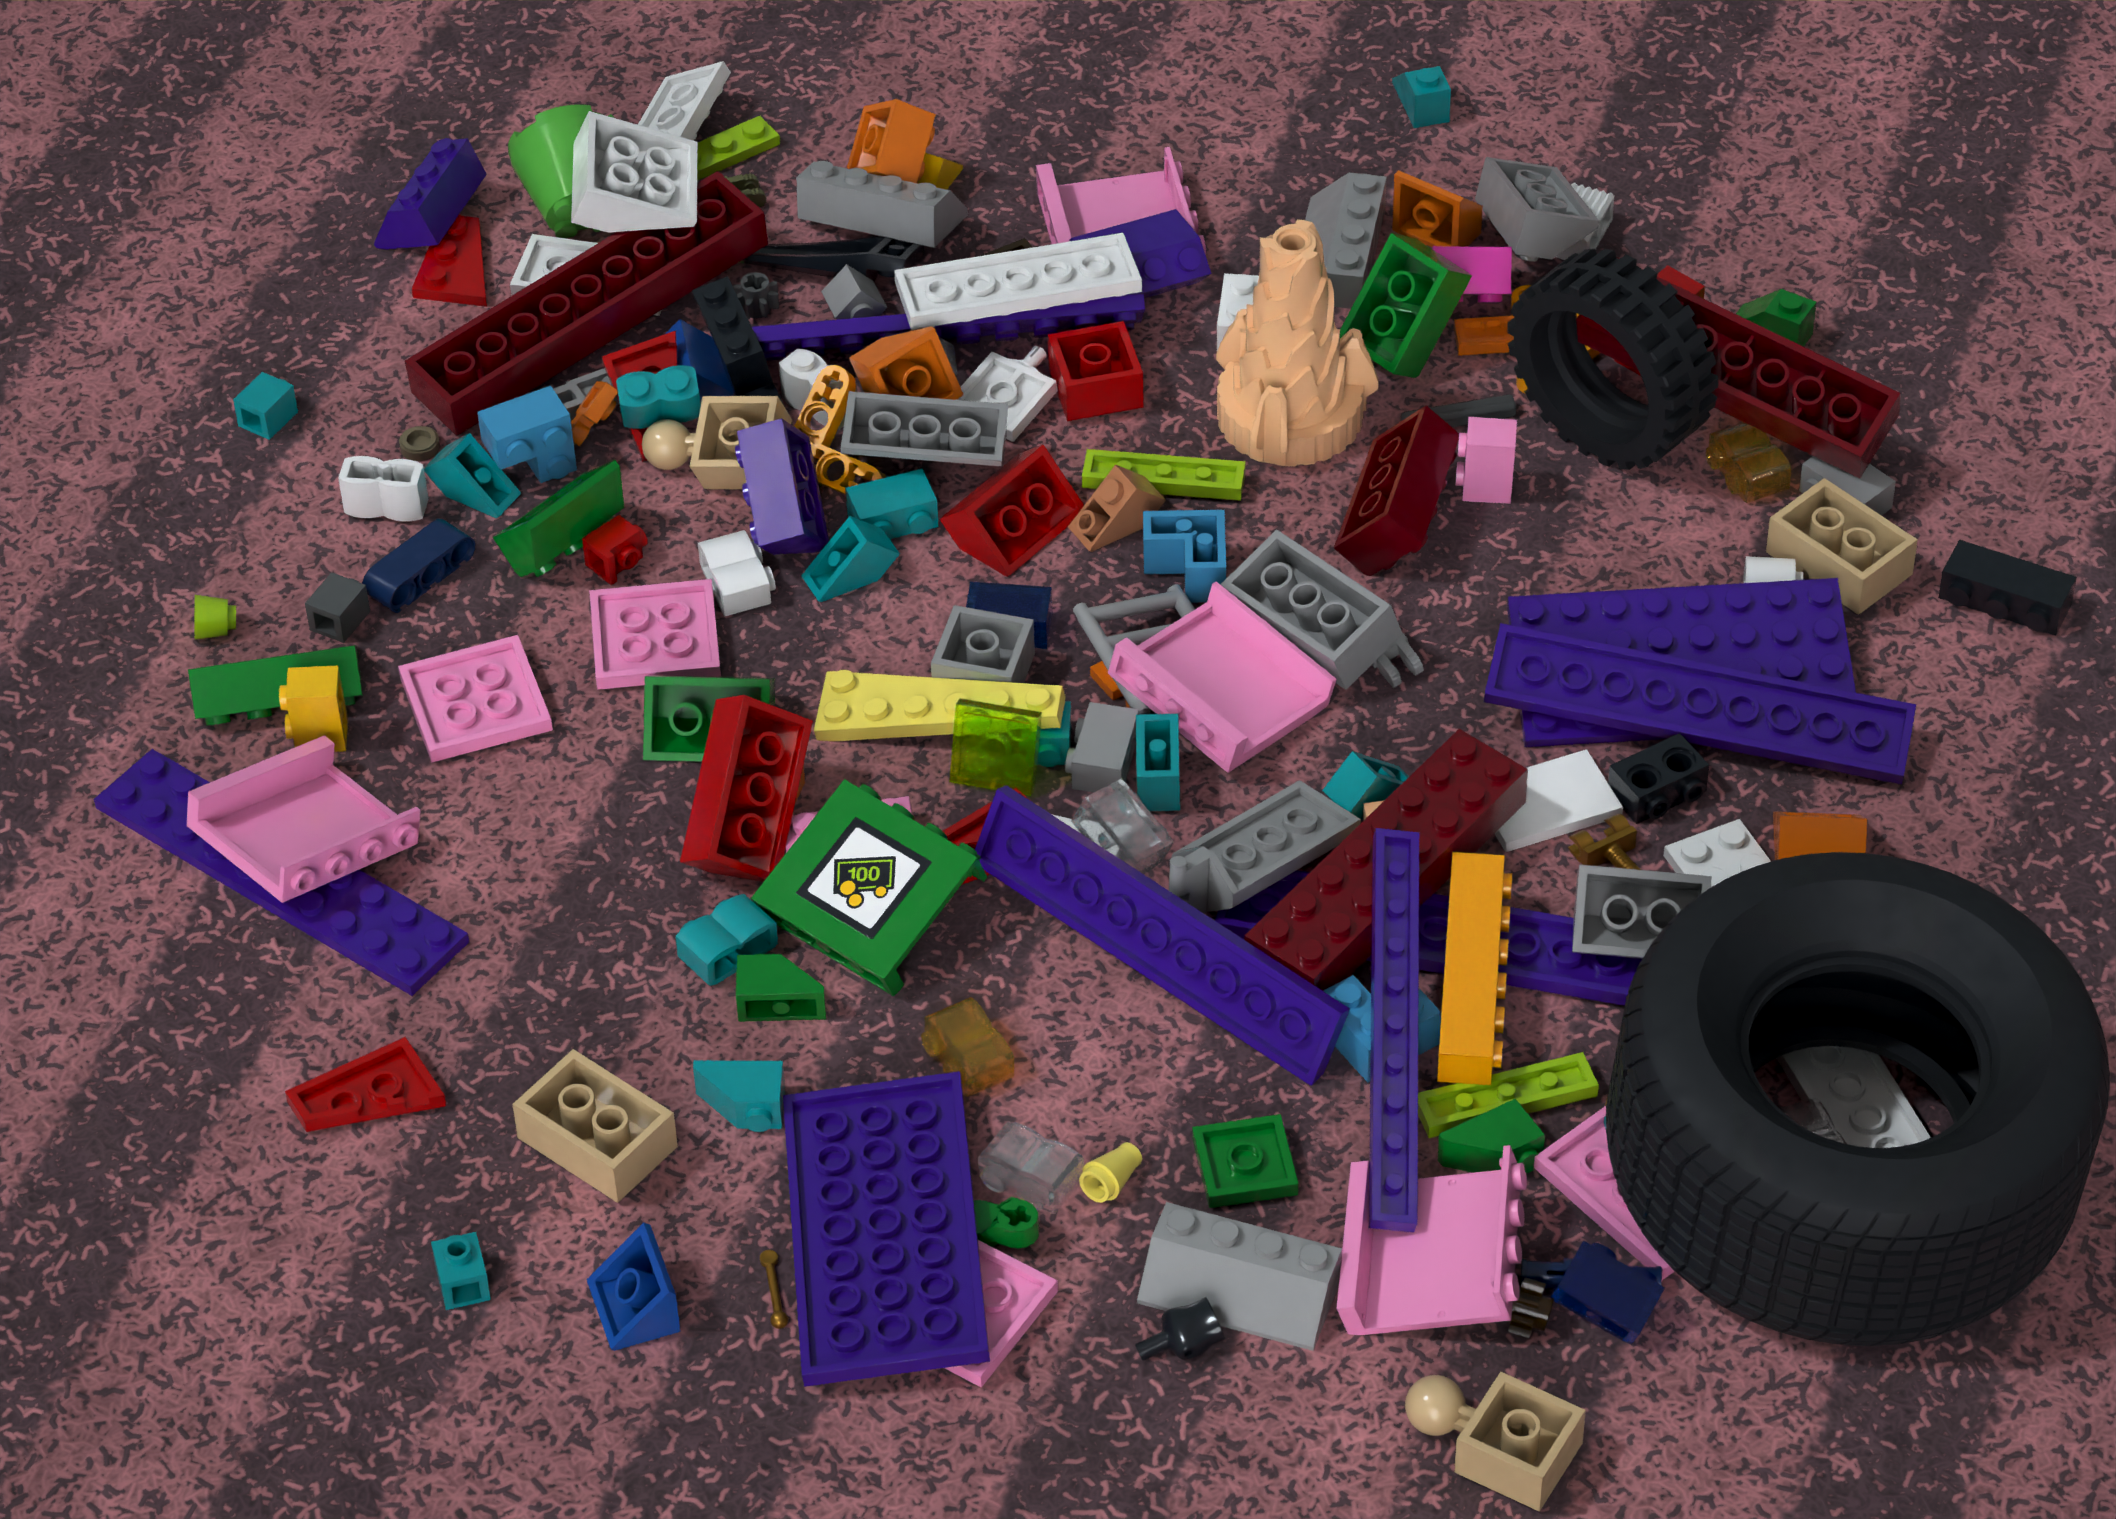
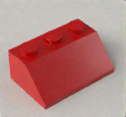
(1014, 512)

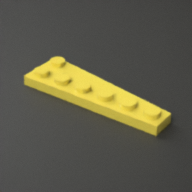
(912, 706)

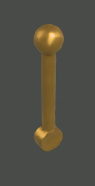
(769, 1259)

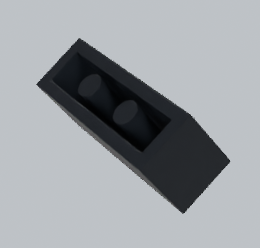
(2007, 587)

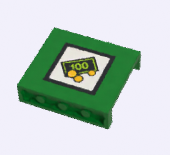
(865, 883)

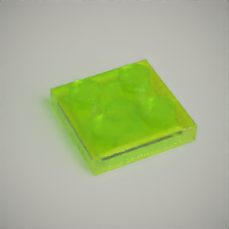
(995, 746)

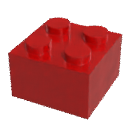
(1095, 371)

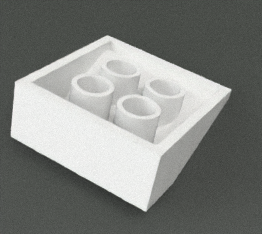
(632, 177)

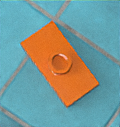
(1482, 335)

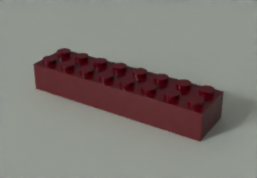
(1781, 386)
(1455, 806)

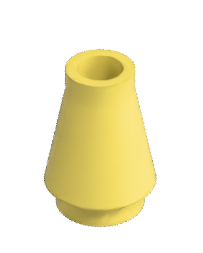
(1107, 1174)

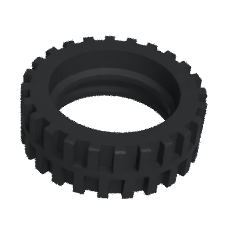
(1649, 327)

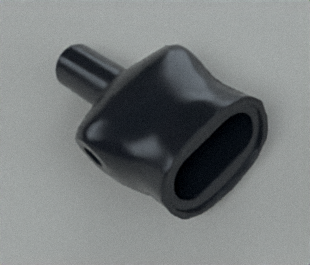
(1185, 1331)

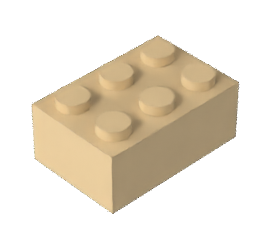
(1844, 540)
(595, 1125)

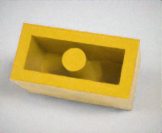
(314, 705)

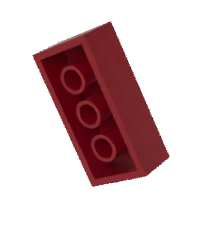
(1397, 492)

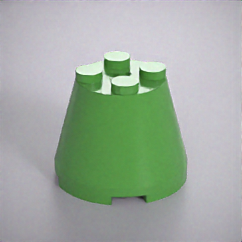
(544, 164)

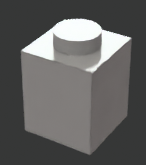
(853, 295)

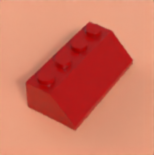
(746, 788)

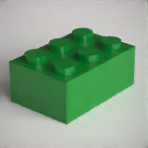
(1406, 304)

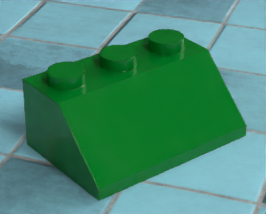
(562, 521)
(681, 711)

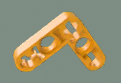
(822, 439)

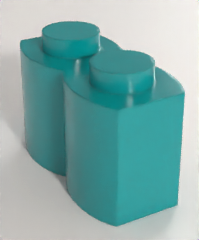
(658, 396)
(714, 940)

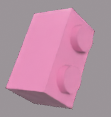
(1488, 460)

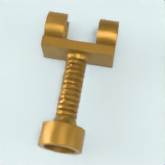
(1613, 848)

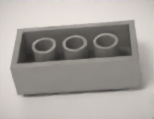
(1315, 607)

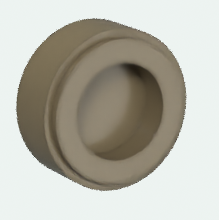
(419, 443)

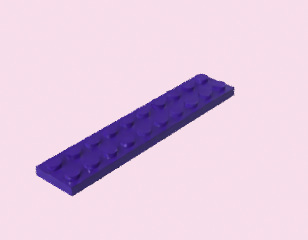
(854, 333)
(1700, 702)
(349, 914)
(1160, 935)
(1537, 946)

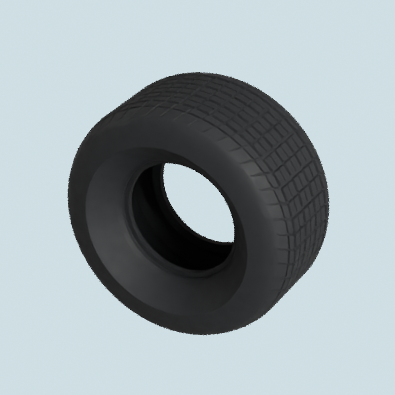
(1828, 1231)

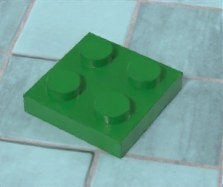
(1245, 1161)

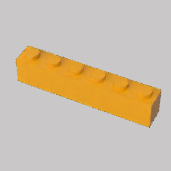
(1471, 969)

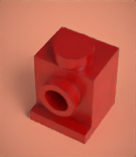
(614, 548)

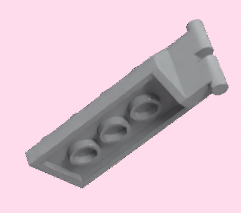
(1258, 848)

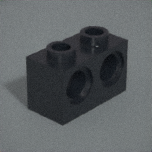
(1659, 778)

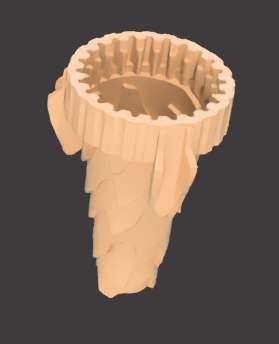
(1288, 377)

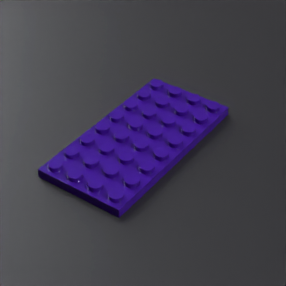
(1758, 627)
(884, 1229)

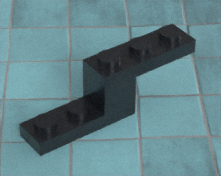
(734, 339)

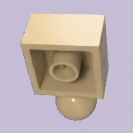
(712, 448)
(1513, 1439)

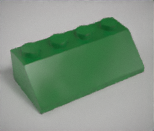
(255, 684)

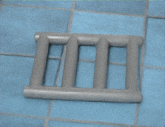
(1104, 645)

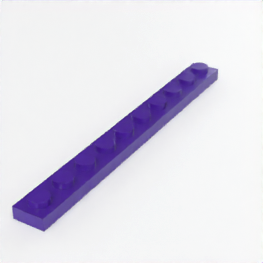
(1394, 1031)

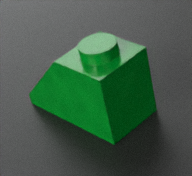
(1783, 314)
(776, 990)
(1480, 1141)

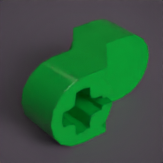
(1008, 1223)

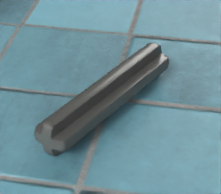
(1458, 413)

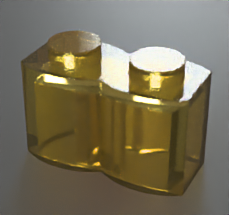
(1748, 462)
(968, 1044)

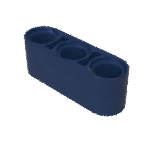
(417, 564)

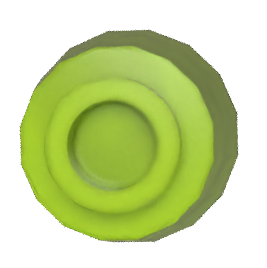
(213, 617)

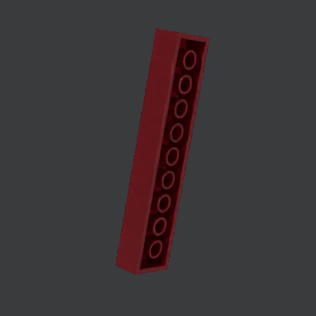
(582, 307)

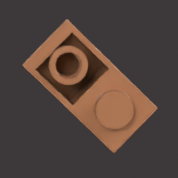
(1115, 509)

